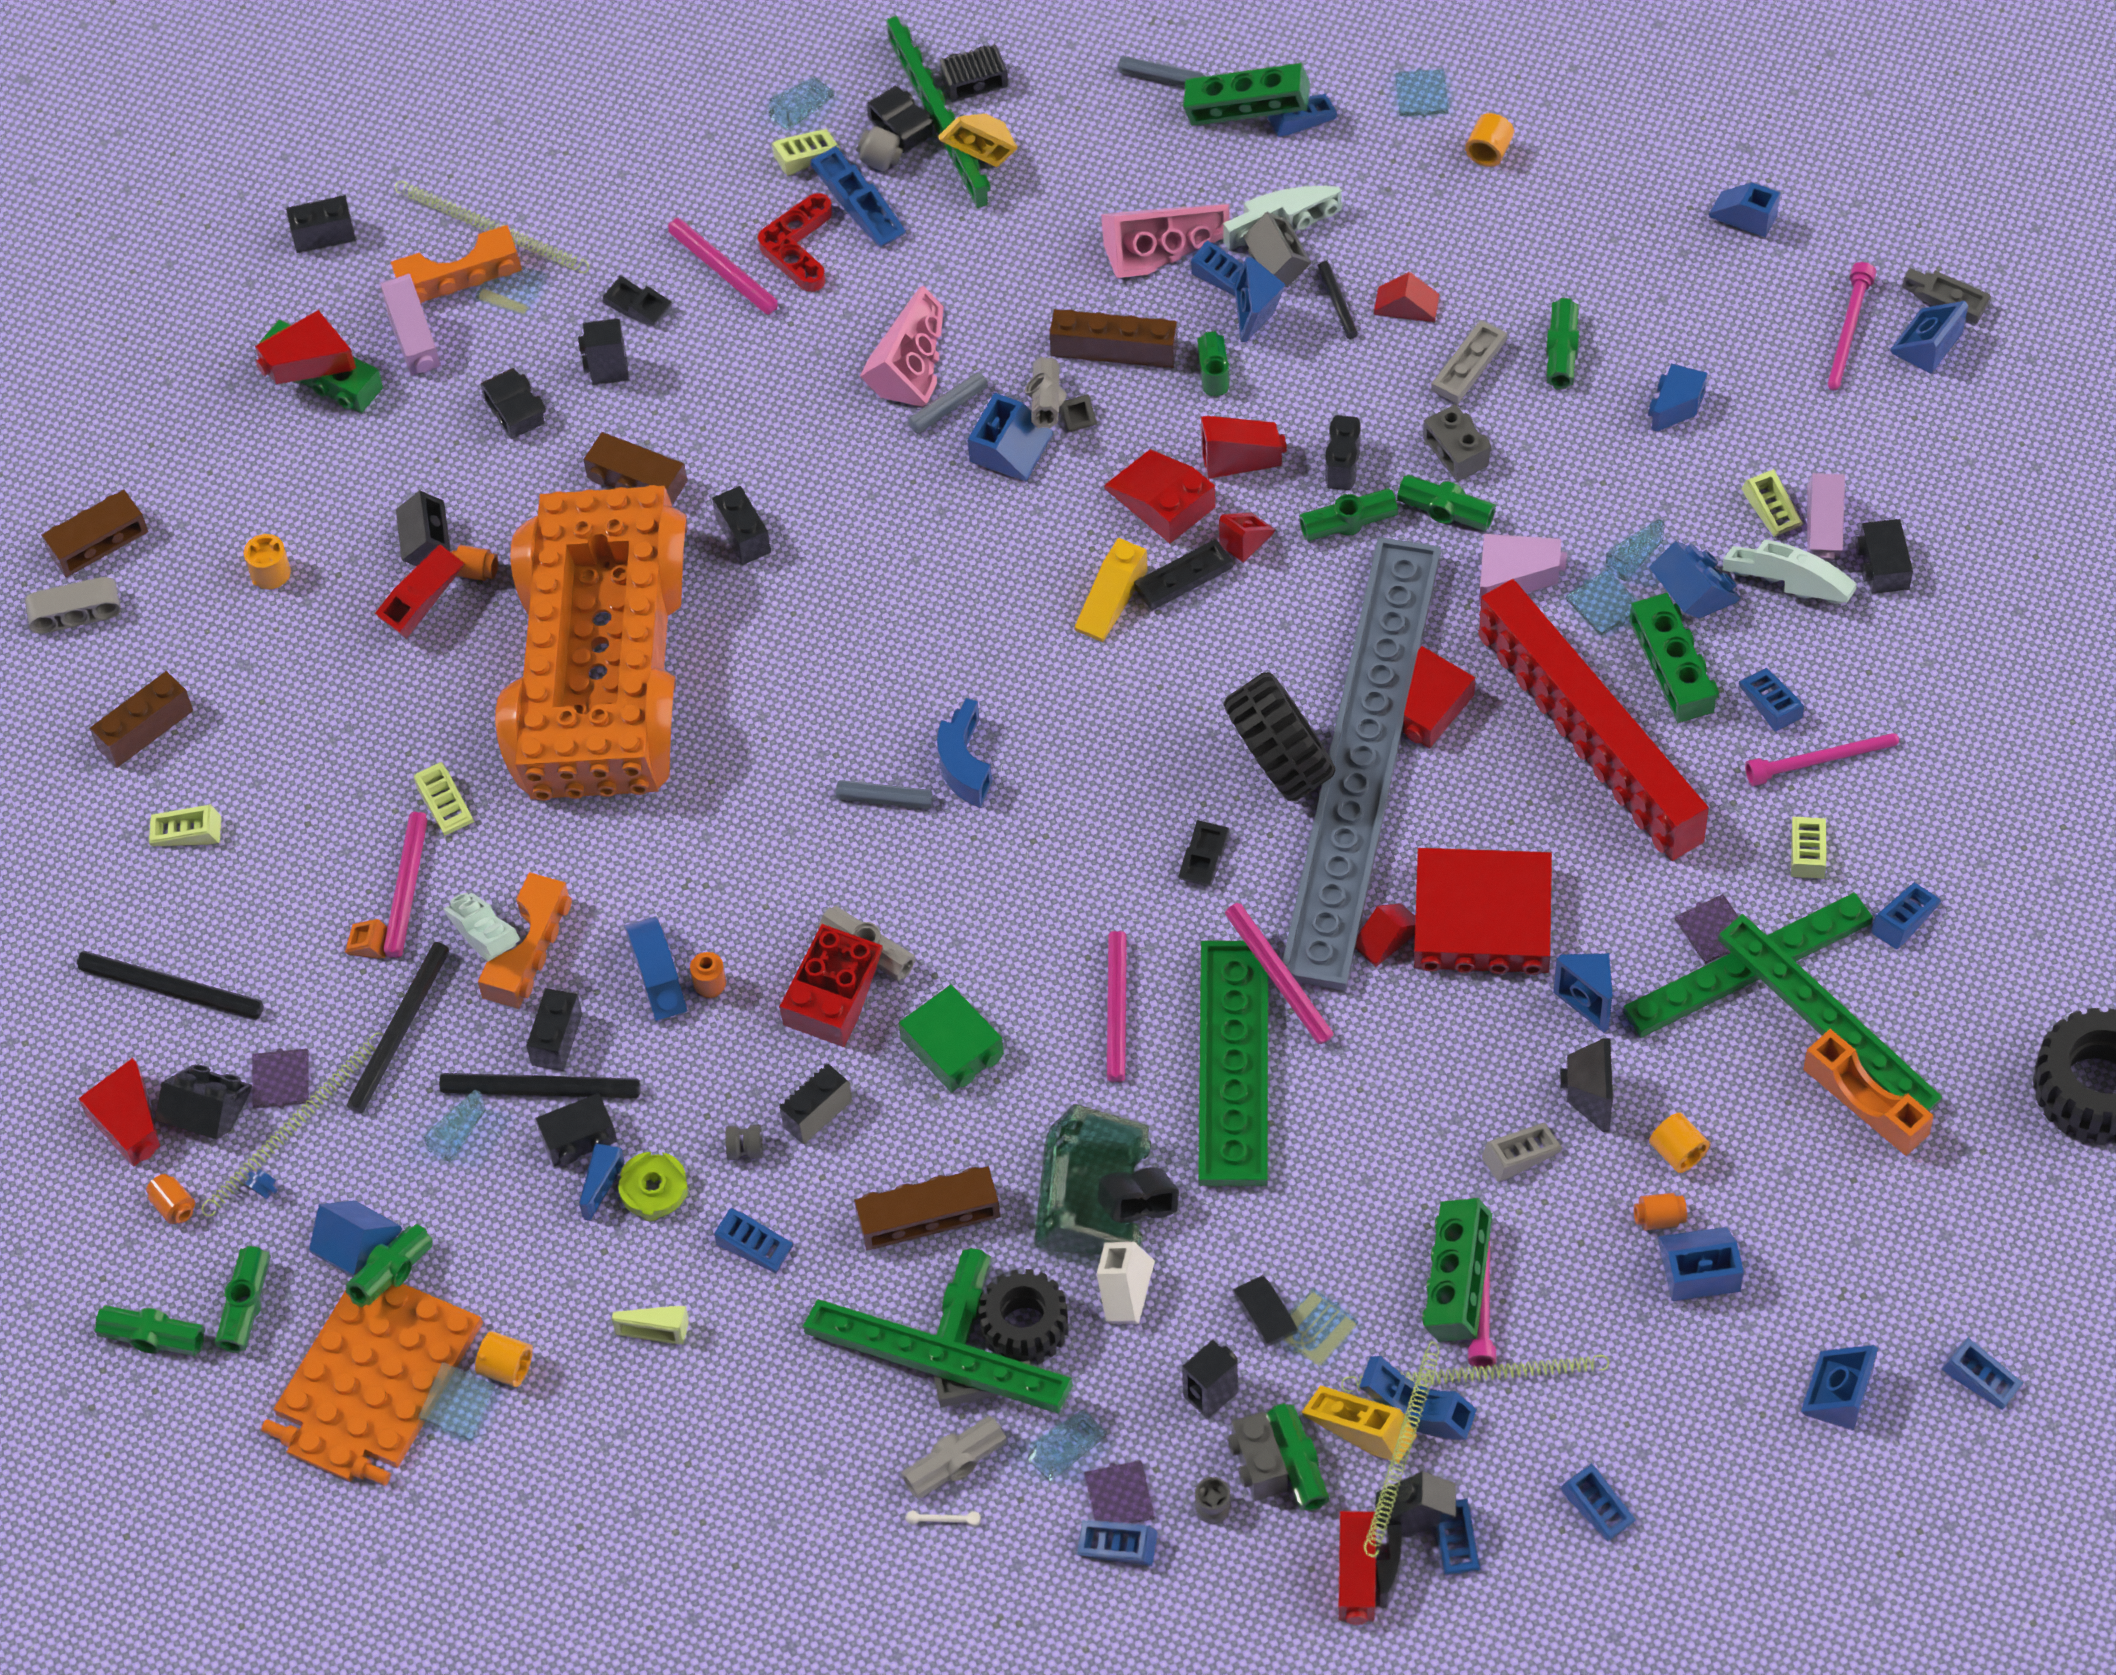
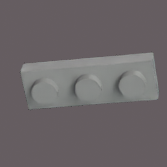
(1469, 362)

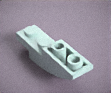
(1299, 205)
(1802, 571)
(481, 926)

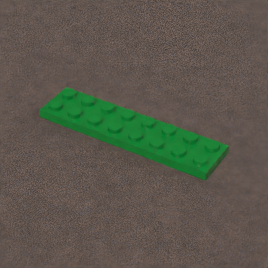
(1233, 1067)

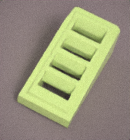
(792, 145)
(1771, 481)
(433, 781)
(205, 832)
(1808, 867)
(654, 1324)

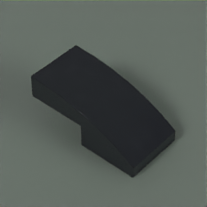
(637, 303)
(1204, 853)
(1265, 1310)
(1389, 1570)

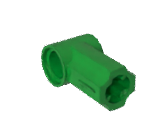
(1213, 364)

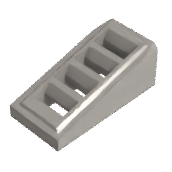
(1502, 1161)

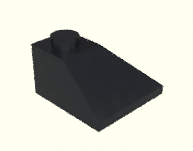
(1590, 1082)

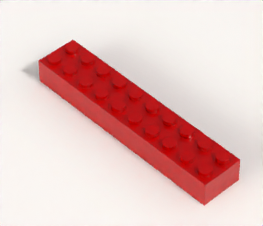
(1592, 720)

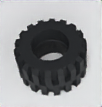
(1019, 1292)

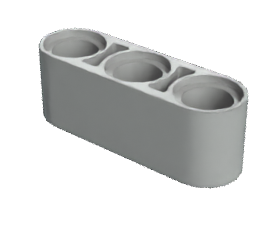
(72, 605)

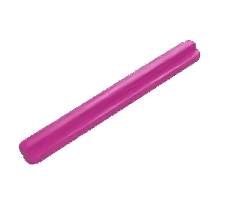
(723, 266)
(405, 885)
(1279, 973)
(1116, 1006)

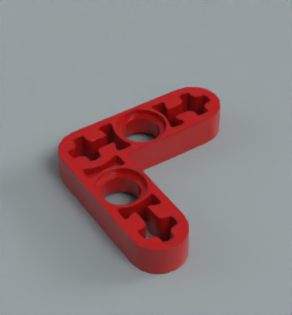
(788, 241)

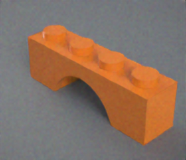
(490, 258)
(511, 974)
(1839, 1071)

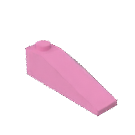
(1152, 238)
(906, 356)

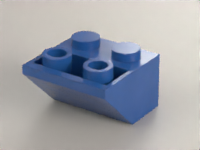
(1007, 438)
(1694, 580)
(1701, 1263)

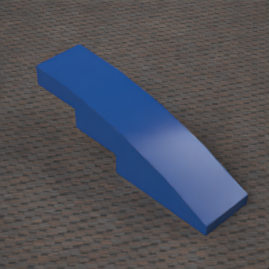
(858, 197)

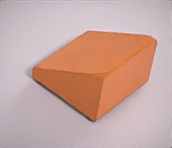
(367, 939)

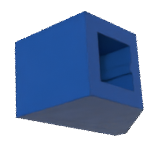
(1747, 208)
(1679, 396)

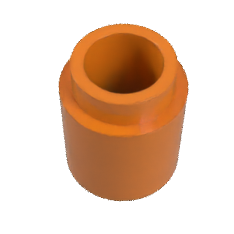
(478, 562)
(708, 974)
(170, 1199)
(1660, 1211)

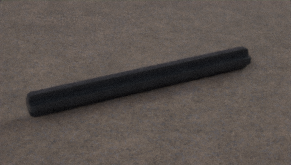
(170, 985)
(398, 1027)
(540, 1085)

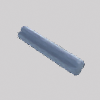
(1155, 71)
(947, 402)
(884, 794)

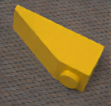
(980, 137)
(1112, 589)
(1359, 1421)

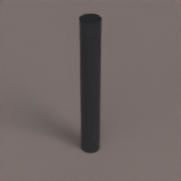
(1337, 300)

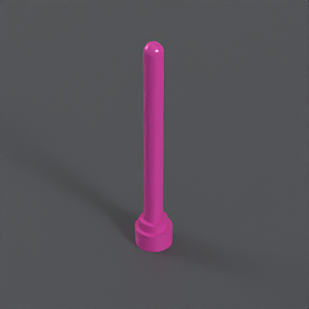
(1861, 278)
(1760, 770)
(1482, 1349)

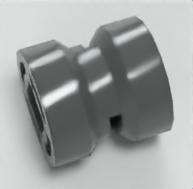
(751, 1142)
(1212, 1492)

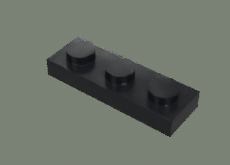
(1183, 574)

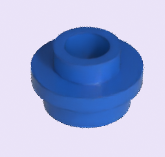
(261, 1183)

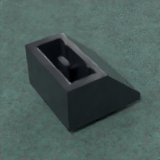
(202, 1101)

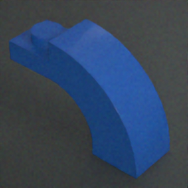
(961, 771)
(656, 967)
(1444, 1413)

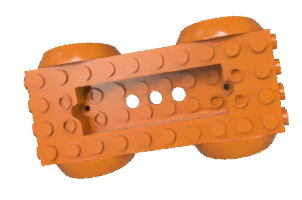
(569, 563)

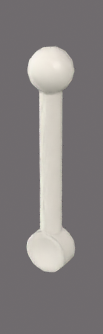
(972, 1519)

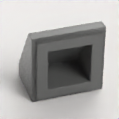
(1077, 413)

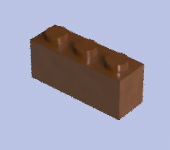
(631, 466)
(94, 533)
(141, 719)

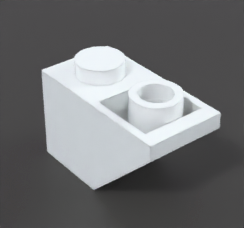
(1124, 1281)

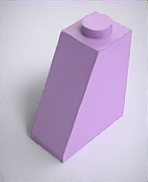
(410, 325)
(1825, 515)
(1529, 560)

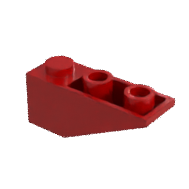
(419, 591)

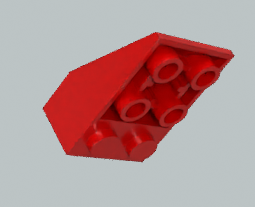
(831, 985)

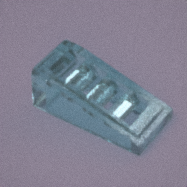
(786, 114)
(1631, 553)
(453, 1130)
(1050, 1460)

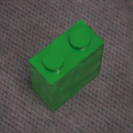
(951, 1038)

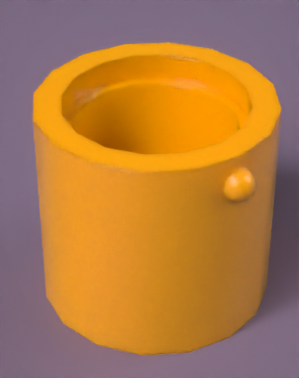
(1489, 139)
(267, 561)
(1679, 1142)
(503, 1359)

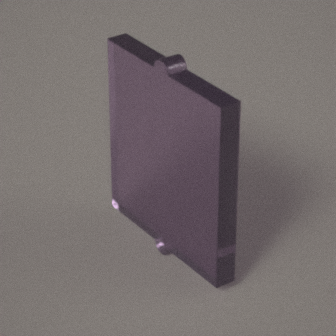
(1705, 924)
(280, 1078)
(1119, 1493)

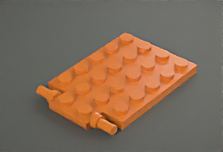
(370, 1381)

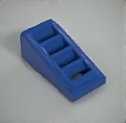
(1288, 123)
(1206, 261)
(1776, 718)
(1895, 931)
(602, 1172)
(746, 1224)
(1965, 1376)
(1599, 1484)
(1463, 1509)
(1146, 1549)

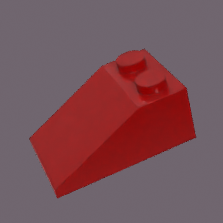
(1164, 493)

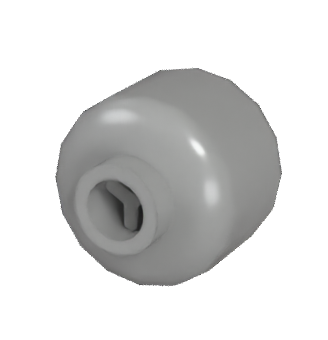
(879, 148)

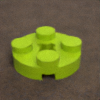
(657, 1202)

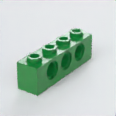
(1246, 94)
(350, 389)
(1684, 699)
(1457, 1270)

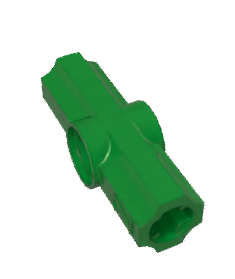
(1562, 343)
(1446, 502)
(1335, 520)
(389, 1265)
(963, 1295)
(239, 1316)
(149, 1330)
(1299, 1457)

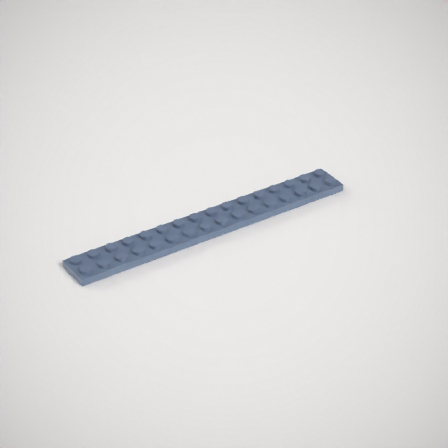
(1364, 757)

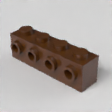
(1113, 338)
(927, 1207)

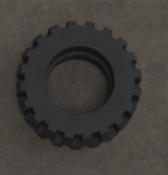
(1279, 736)
(2058, 1090)

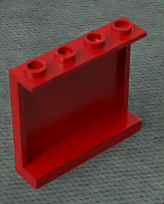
(1483, 910)

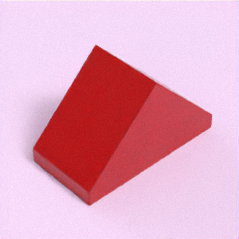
(1407, 299)
(1243, 534)
(1385, 932)

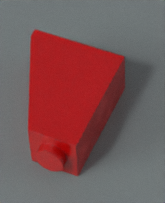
(304, 351)
(1239, 445)
(1435, 697)
(123, 1112)
(1356, 1568)

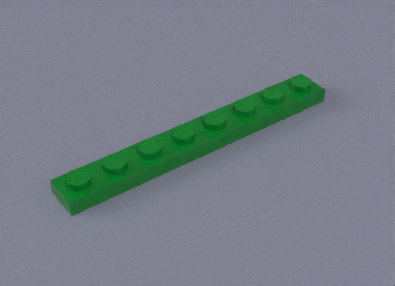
(934, 102)
(1730, 974)
(1823, 1010)
(938, 1356)

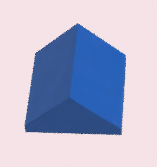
(1256, 297)
(1931, 335)
(1586, 986)
(348, 1234)
(1840, 1385)

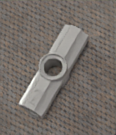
(1045, 392)
(893, 960)
(953, 1457)

